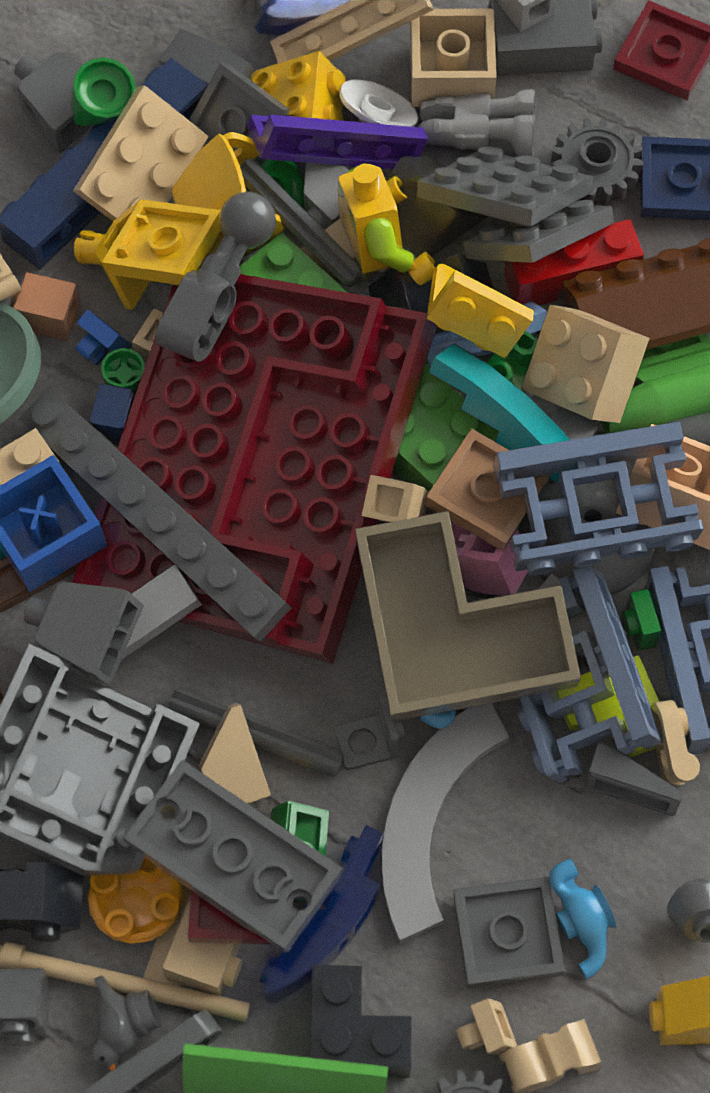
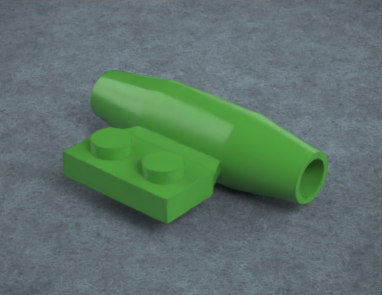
(670, 387)

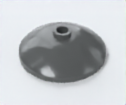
(596, 501)

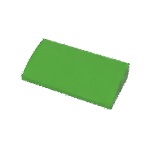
(243, 1071)

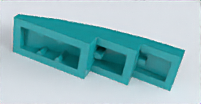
(496, 401)

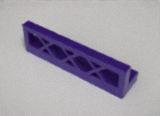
(334, 141)

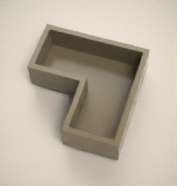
(451, 652)

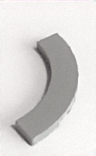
(415, 812)

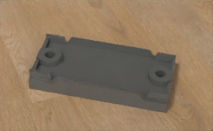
(233, 856)

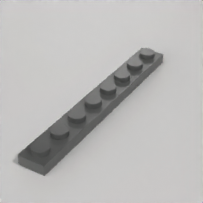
(156, 515)

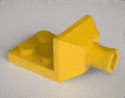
(150, 244)

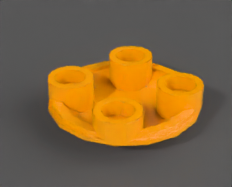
(135, 905)

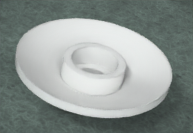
(377, 104)

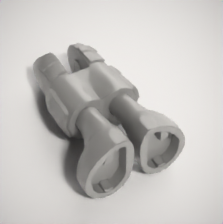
(467, 121)

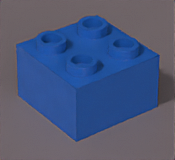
(46, 524)

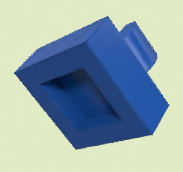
(100, 340)

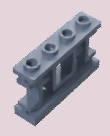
(593, 461)
(681, 657)
(608, 659)

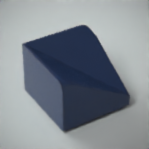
(111, 411)

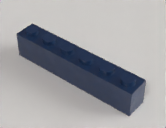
(50, 210)

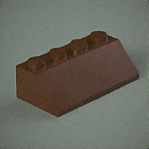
(653, 296)

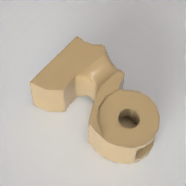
(393, 500)
(550, 1056)

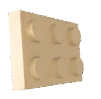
(140, 156)

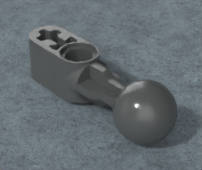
(209, 294)

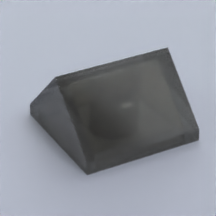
(425, 223)

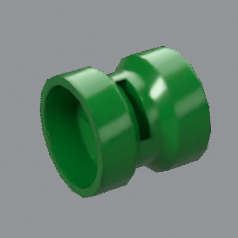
(122, 367)

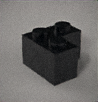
(345, 1034)

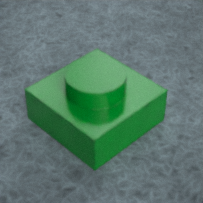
(641, 620)

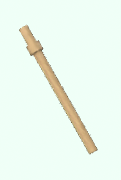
(16, 957)

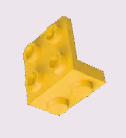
(305, 86)
(476, 311)

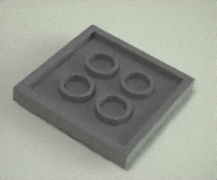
(505, 186)

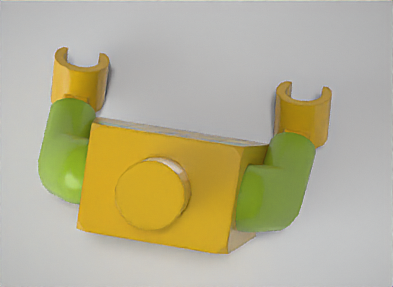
(372, 223)

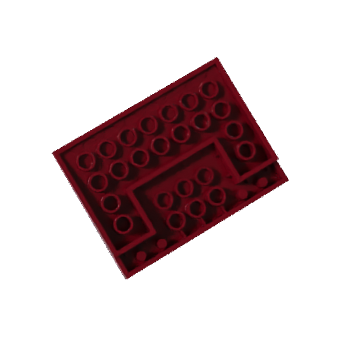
(273, 449)

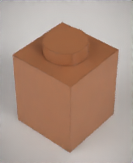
(48, 305)

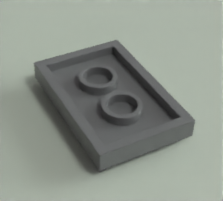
(528, 244)

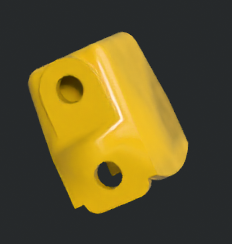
(217, 176)

